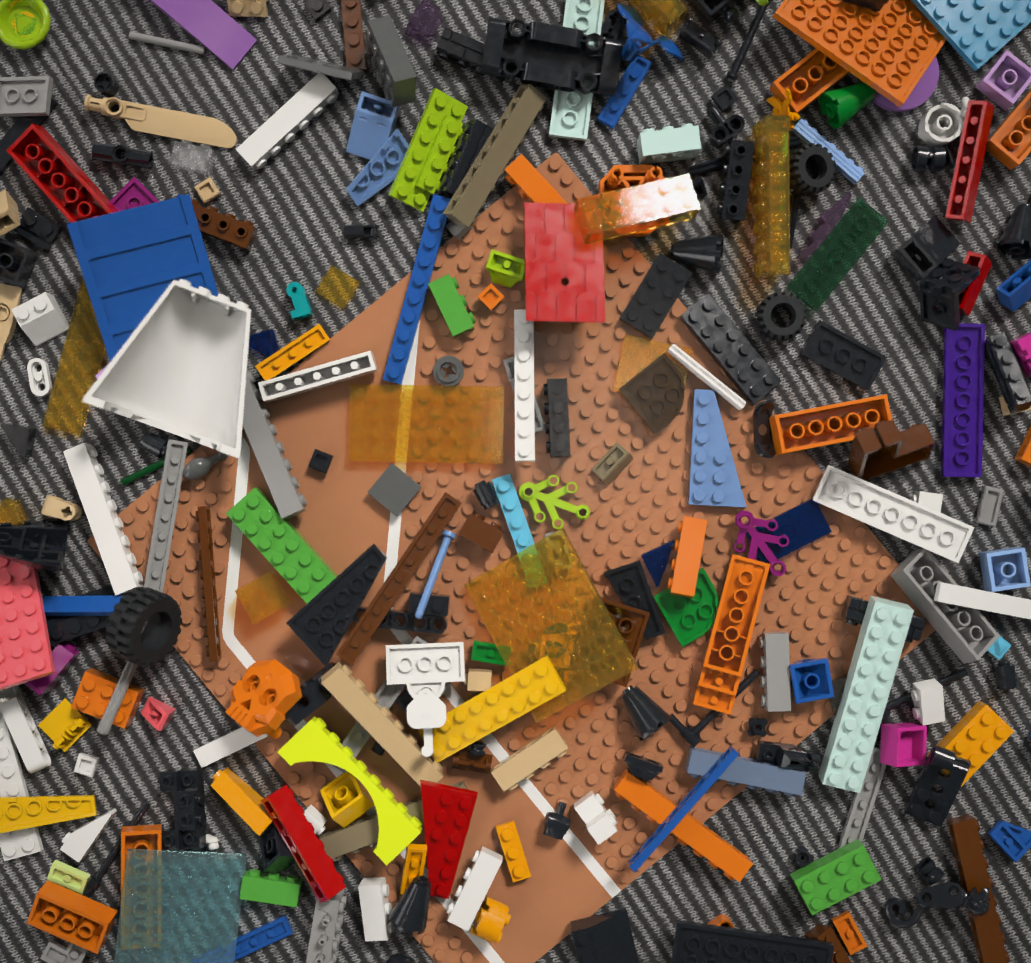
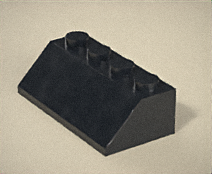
(68, 627)

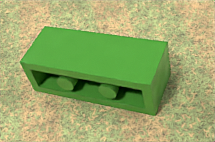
(452, 305)
(271, 888)

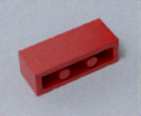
(970, 294)

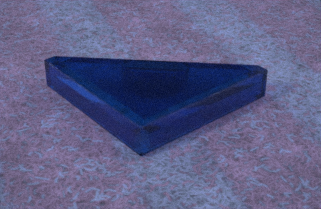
(264, 342)
(657, 560)

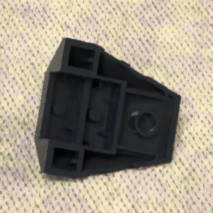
(35, 544)

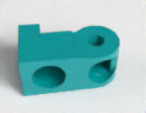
(300, 301)

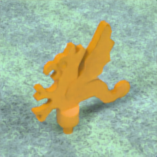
(782, 108)

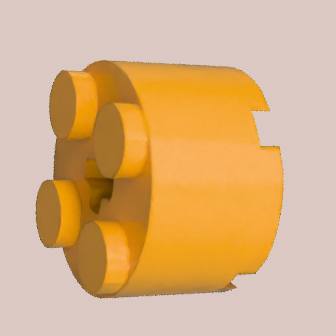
(490, 920)

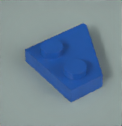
(1011, 839)

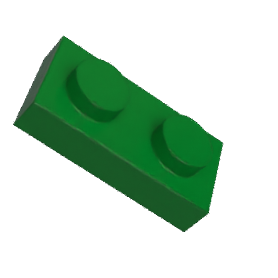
(486, 652)

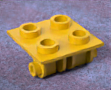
(64, 725)

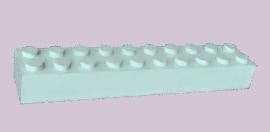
(865, 693)

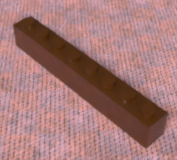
(973, 873)

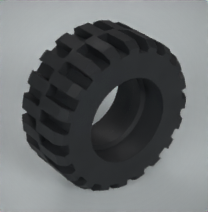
(129, 618)

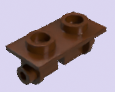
(472, 762)

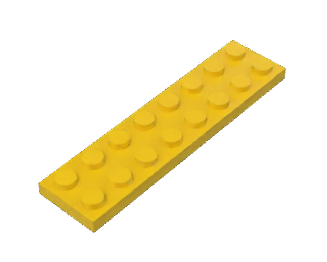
(496, 707)

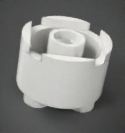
(951, 125)

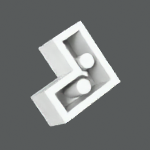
(598, 820)

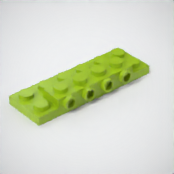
(429, 150)

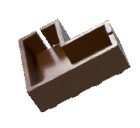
(887, 449)

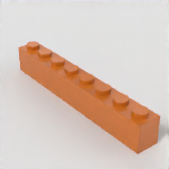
(688, 830)

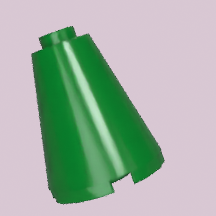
(845, 103)

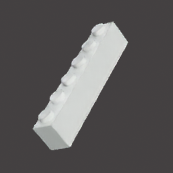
(288, 121)
(318, 376)

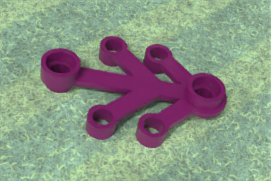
(759, 539)

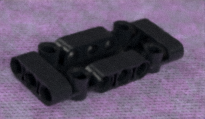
(552, 56)

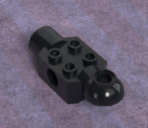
(316, 694)

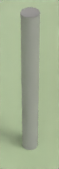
(167, 42)

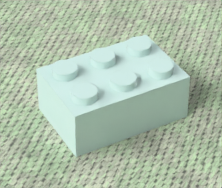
(668, 144)

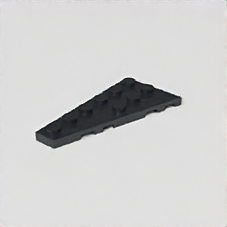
(331, 611)

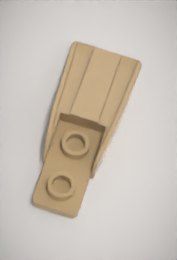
(9, 299)

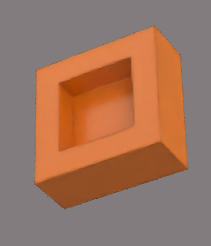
(490, 297)

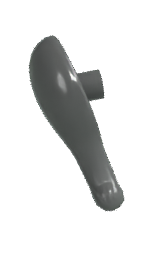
(201, 466)

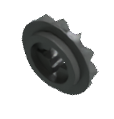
(445, 362)

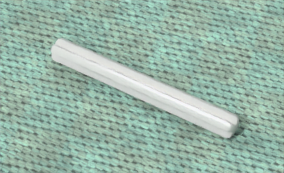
(706, 377)

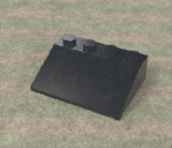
(604, 938)

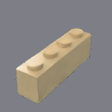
(529, 758)

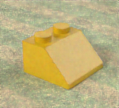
(346, 799)

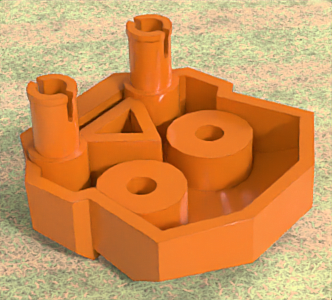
(625, 175)
(264, 697)

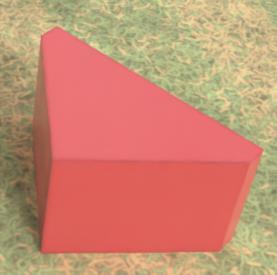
(157, 713)

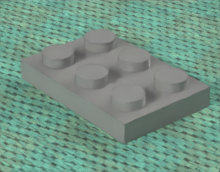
(25, 96)

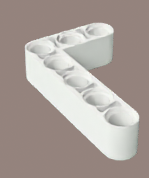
(23, 730)

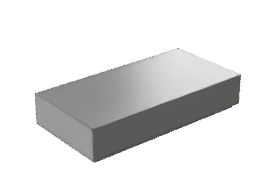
(989, 506)

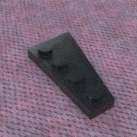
(633, 589)

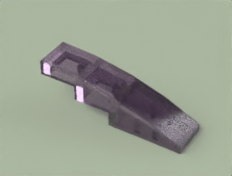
(827, 223)

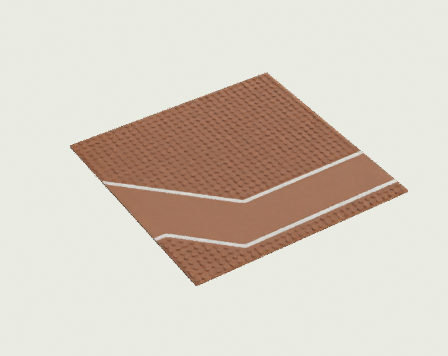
(625, 520)

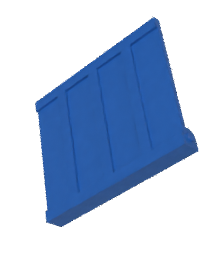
(134, 259)

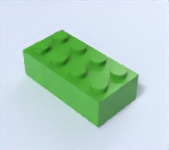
(835, 876)

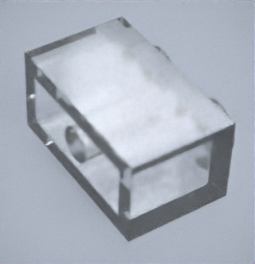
(193, 158)

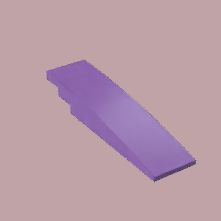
(210, 27)

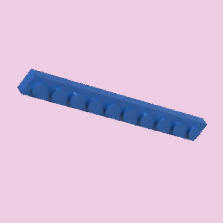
(417, 291)

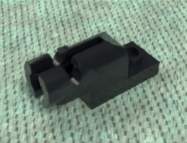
(787, 756)

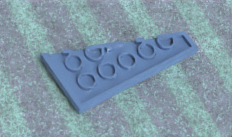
(712, 467)

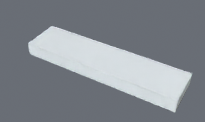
(225, 746)

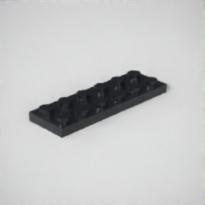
(730, 349)

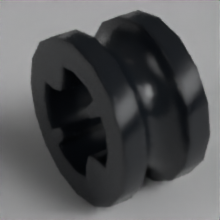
(477, 748)

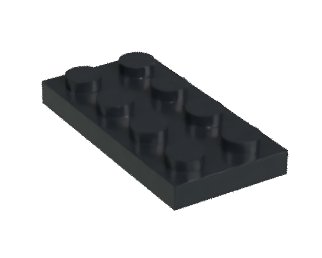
(655, 295)
(843, 355)

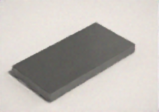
(320, 67)

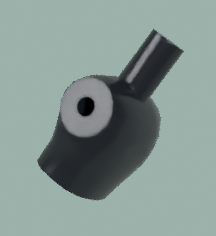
(556, 823)

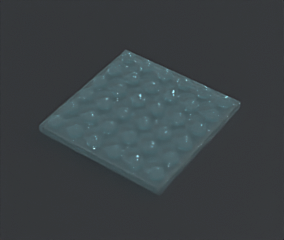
(179, 907)

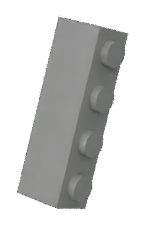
(775, 671)

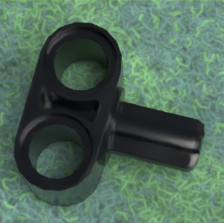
(723, 127)

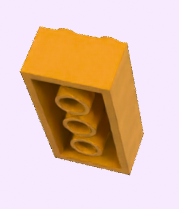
(976, 737)

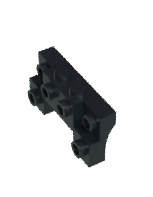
(188, 809)

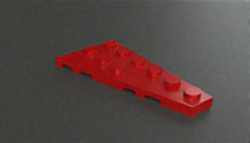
(446, 824)

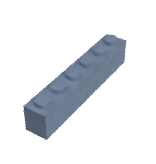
(747, 772)

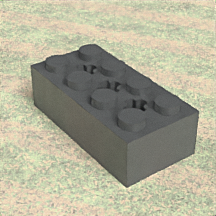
(390, 61)

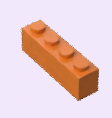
(531, 182)
(688, 557)

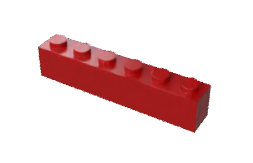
(969, 161)
(303, 843)

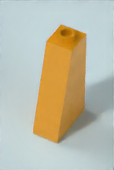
(242, 799)

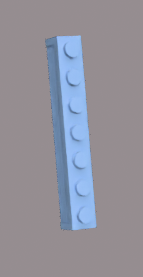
(843, 164)

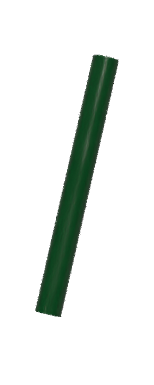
(147, 470)

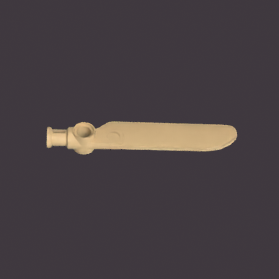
(166, 122)

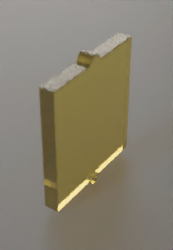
(338, 287)

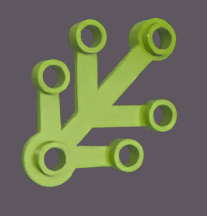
(551, 500)

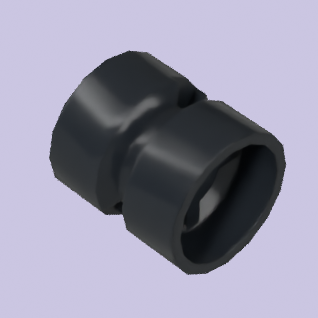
(931, 158)

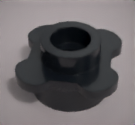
(753, 722)
(802, 852)

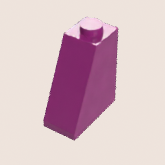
(63, 657)

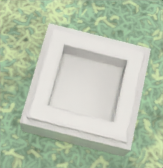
(86, 764)

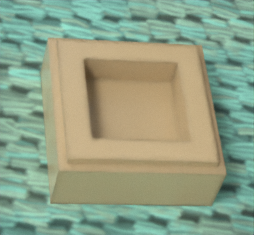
(207, 190)

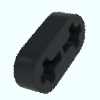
(617, 26)

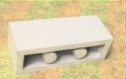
(375, 909)

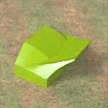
(505, 268)

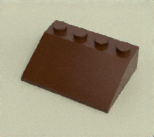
(631, 625)

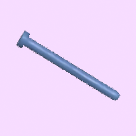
(448, 536)

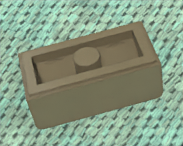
(612, 464)

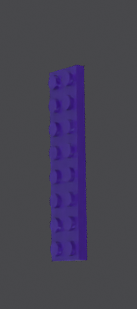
(963, 401)

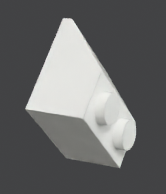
(41, 318)

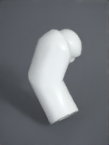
(212, 841)

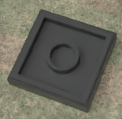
(394, 489)

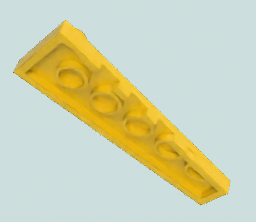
(35, 811)

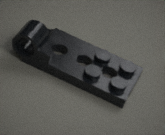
(938, 759)

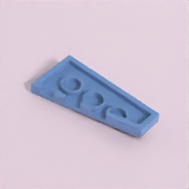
(379, 170)

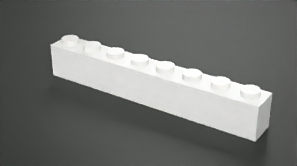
(103, 518)

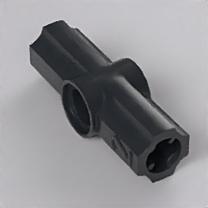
(133, 156)

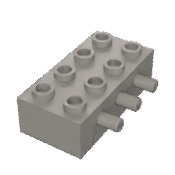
(326, 929)

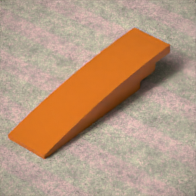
(731, 634)

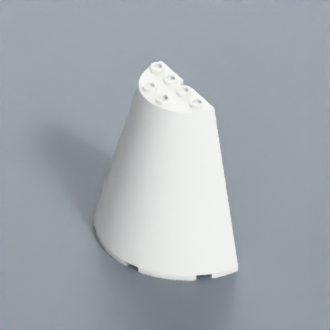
(183, 369)

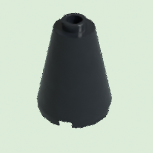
(1017, 234)
(700, 252)
(644, 712)
(412, 908)

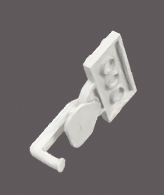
(422, 667)

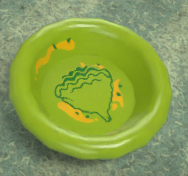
(23, 23)

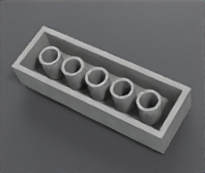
(959, 626)

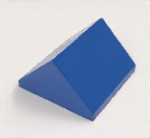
(811, 680)

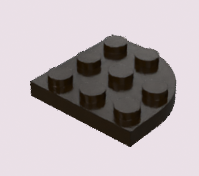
(656, 393)

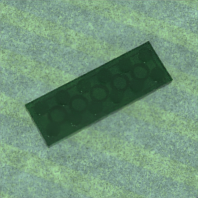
(837, 254)

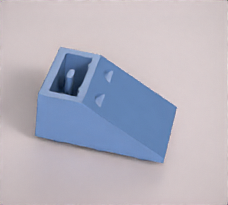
(371, 125)

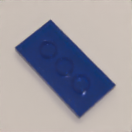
(801, 525)

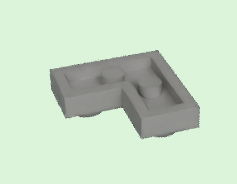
(59, 953)

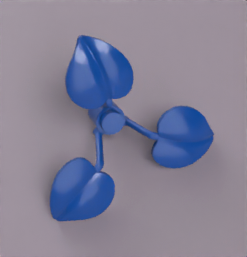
(637, 33)

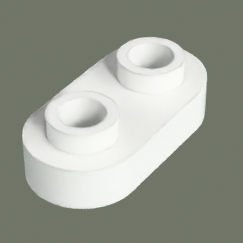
(37, 378)

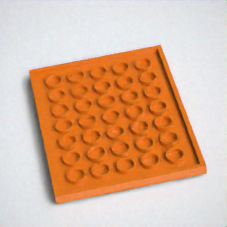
(879, 47)

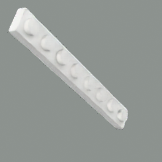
(524, 388)

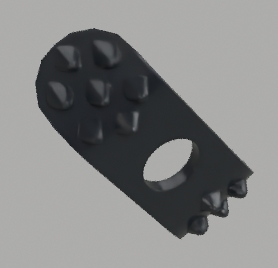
(763, 443)

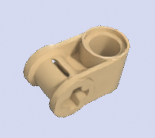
(59, 508)

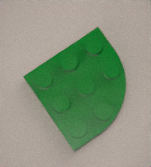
(689, 616)

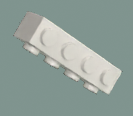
(475, 887)

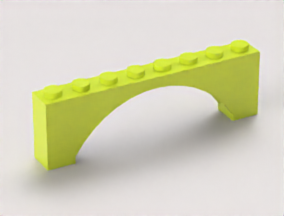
(317, 744)

